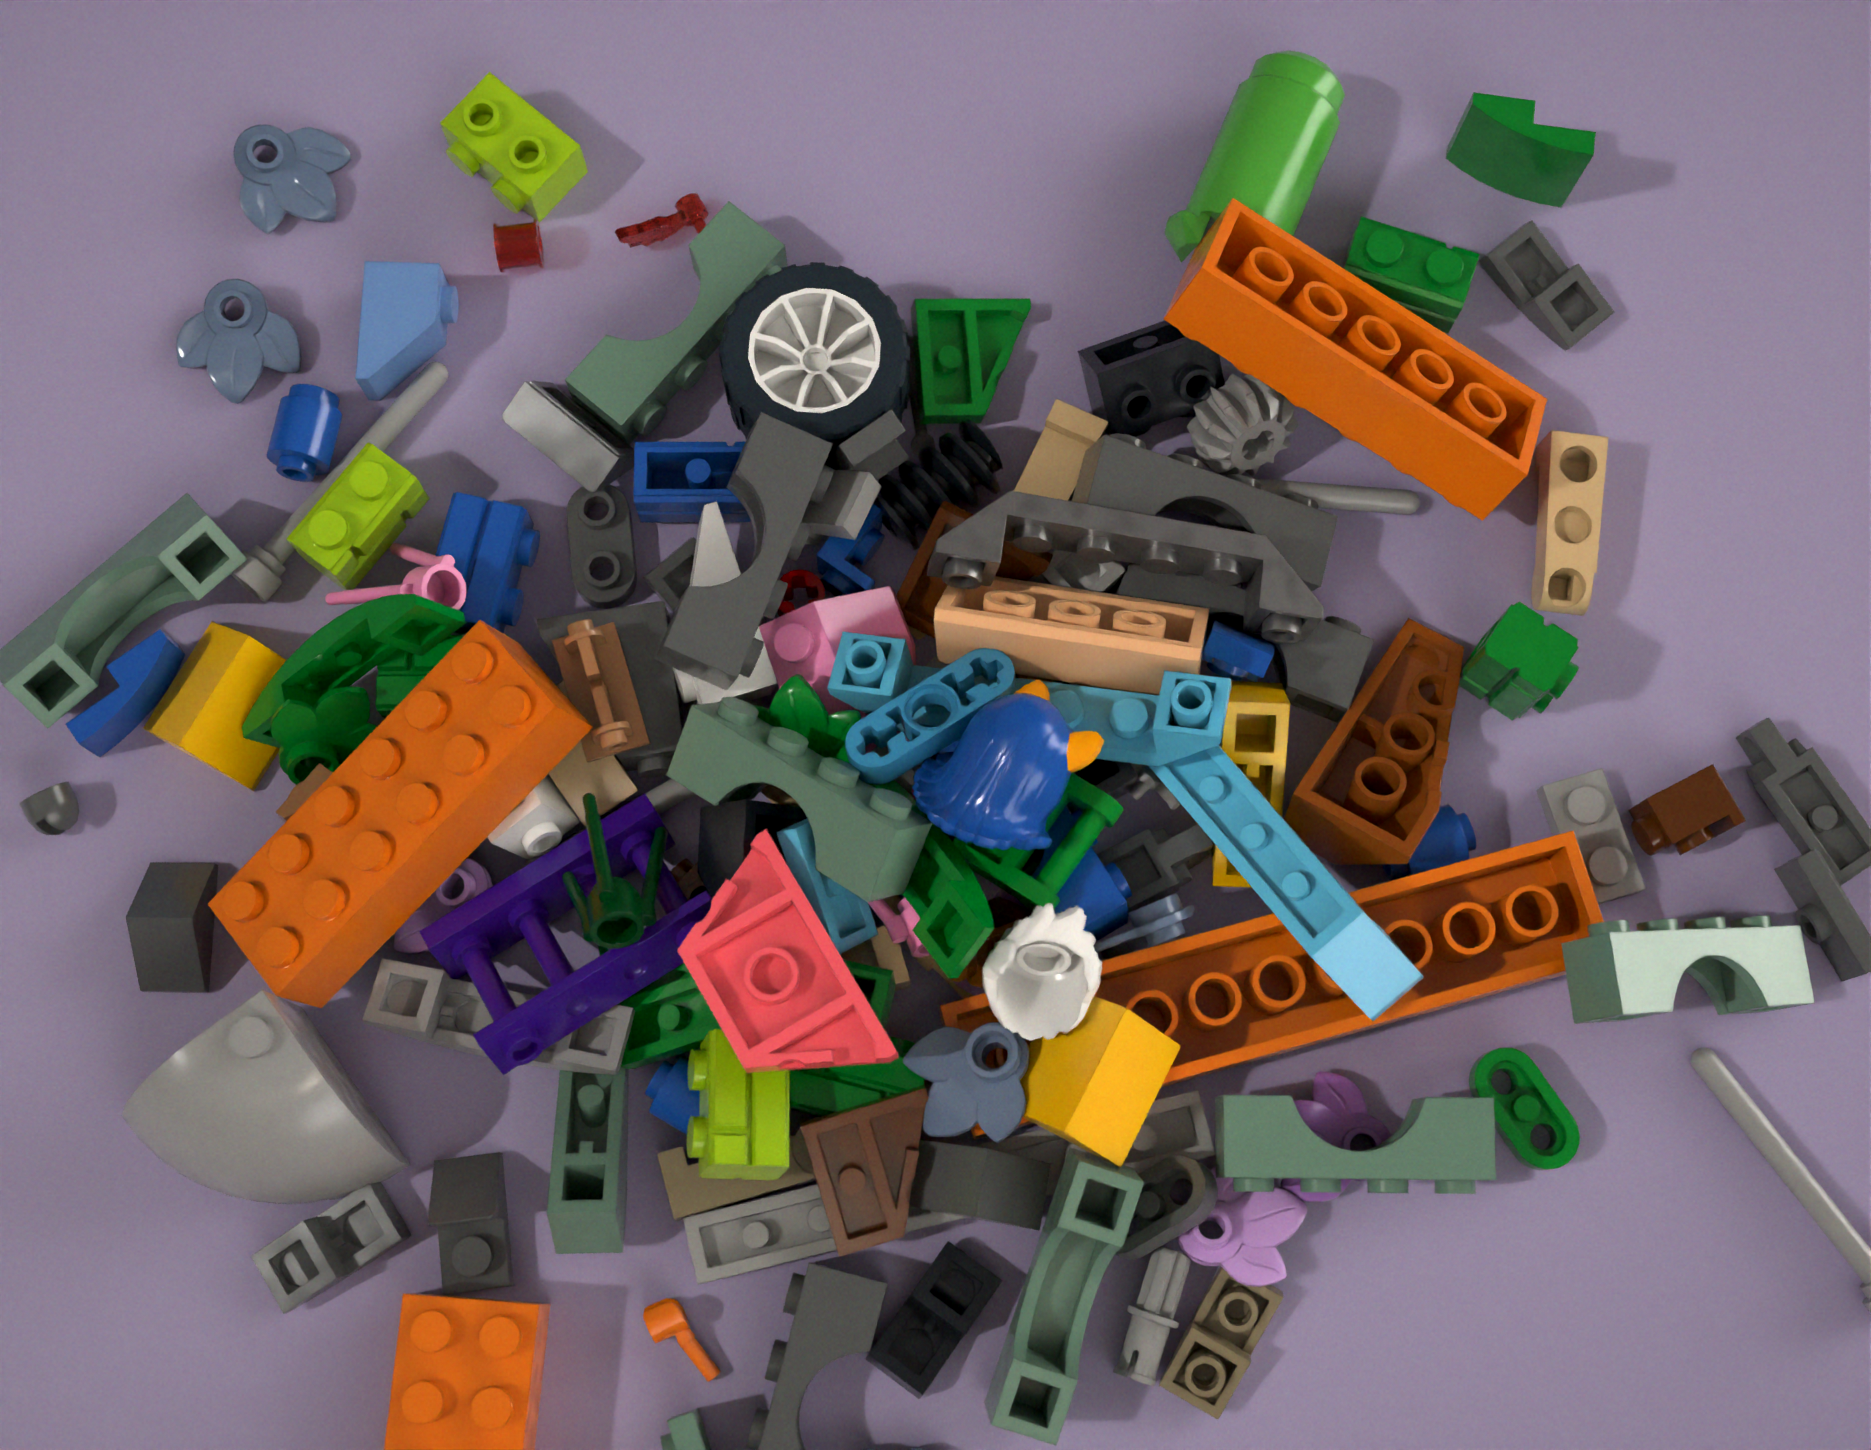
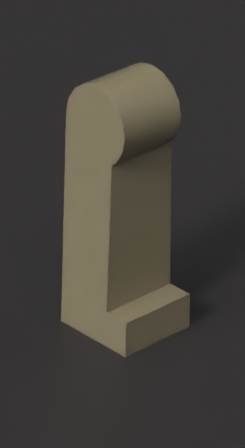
(696, 1195)

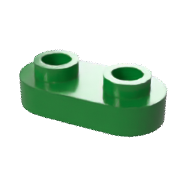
(1525, 1106)

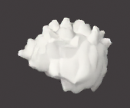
(1043, 973)

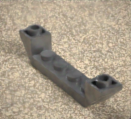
(1276, 597)

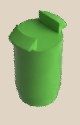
(1266, 147)

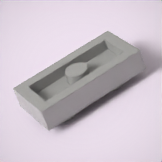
(1589, 810)

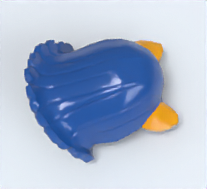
(1005, 772)

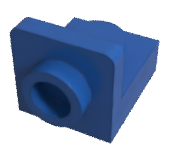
(839, 556)

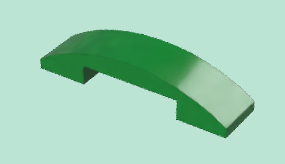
(350, 649)
(945, 897)

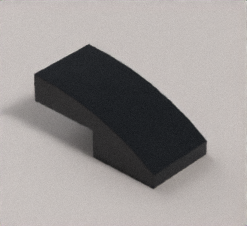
(933, 1320)

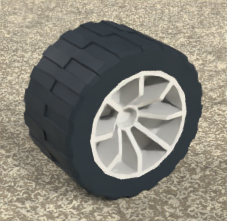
(815, 353)

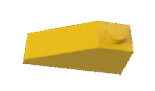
(1257, 743)

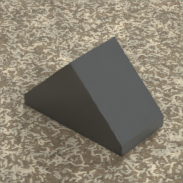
(173, 927)
(980, 1184)

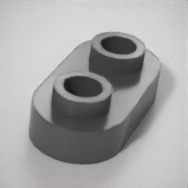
(599, 543)
(1161, 1205)

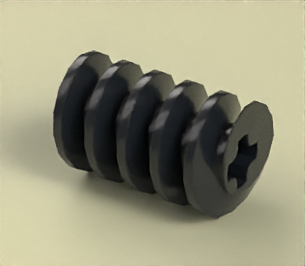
(942, 476)

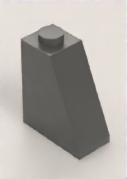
(641, 634)

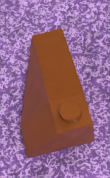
(1385, 761)

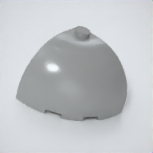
(263, 1111)

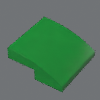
(1513, 155)

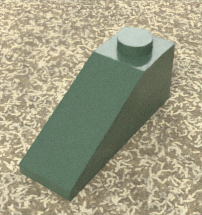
(589, 1163)

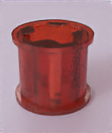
(518, 245)

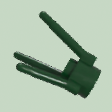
(614, 909)

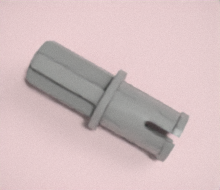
(1153, 1315)

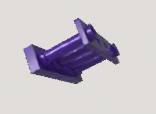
(524, 907)

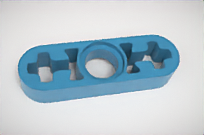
(927, 741)

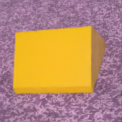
(212, 700)
(1098, 1079)

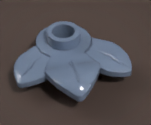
(294, 180)
(240, 347)
(1152, 926)
(963, 1085)

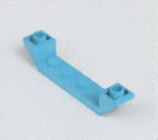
(1134, 725)
(1291, 879)

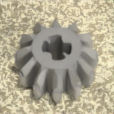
(1241, 426)

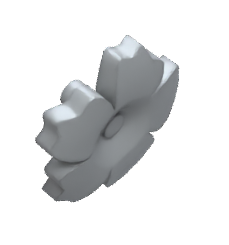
(1150, 780)

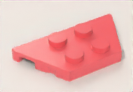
(778, 974)

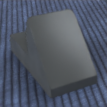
(471, 1223)

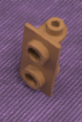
(601, 688)

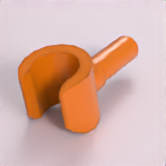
(669, 1319)

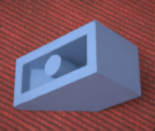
(401, 322)

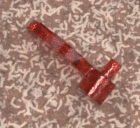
(690, 213)

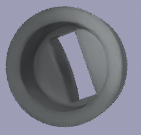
(52, 809)

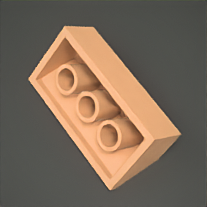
(1072, 633)

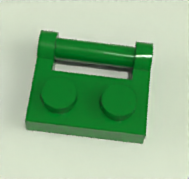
(1005, 866)

